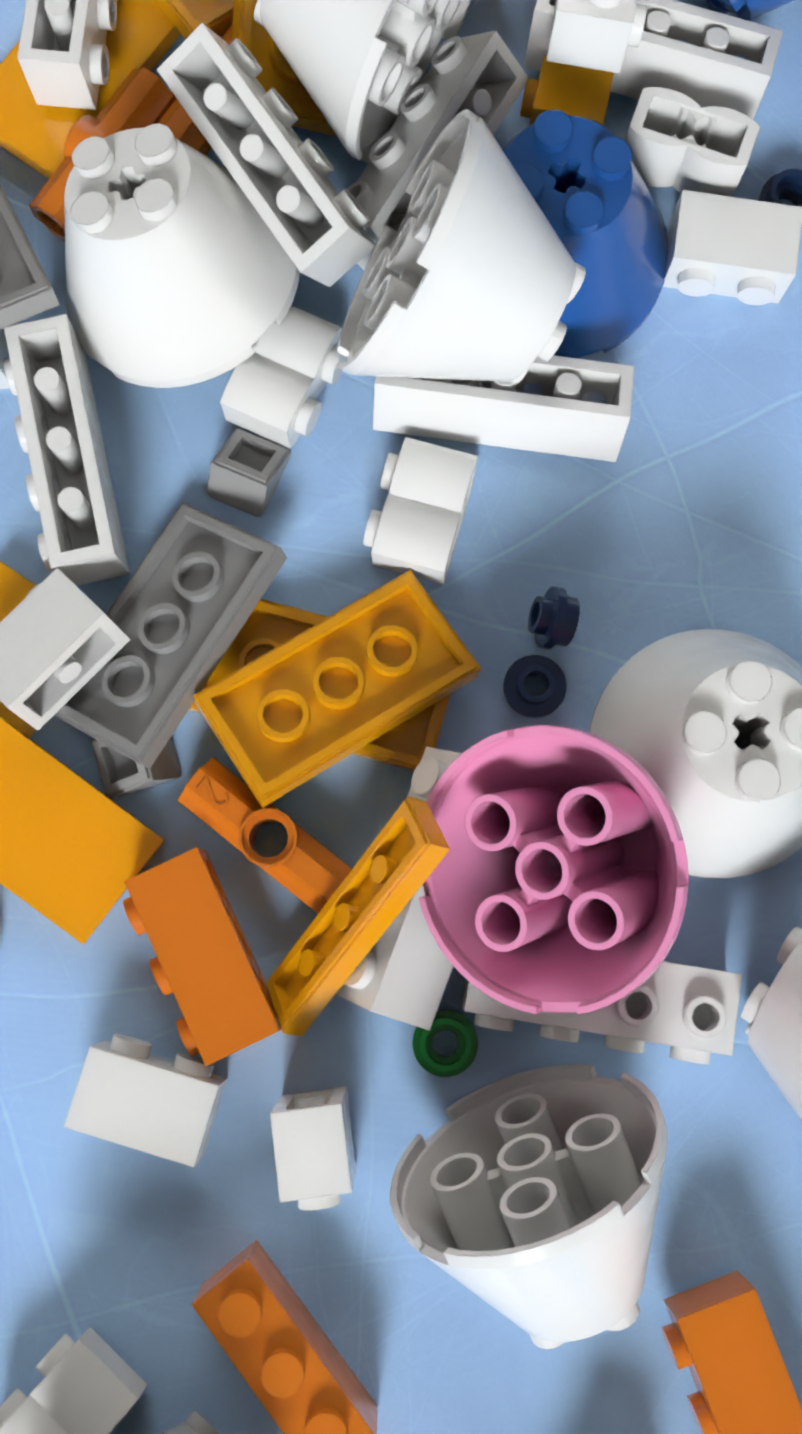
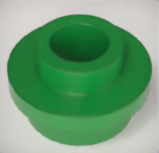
(452, 1063)

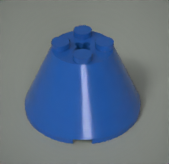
(603, 218)

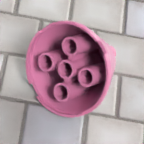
(555, 870)

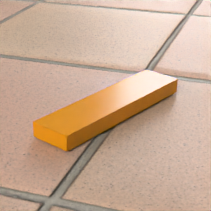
(357, 915)

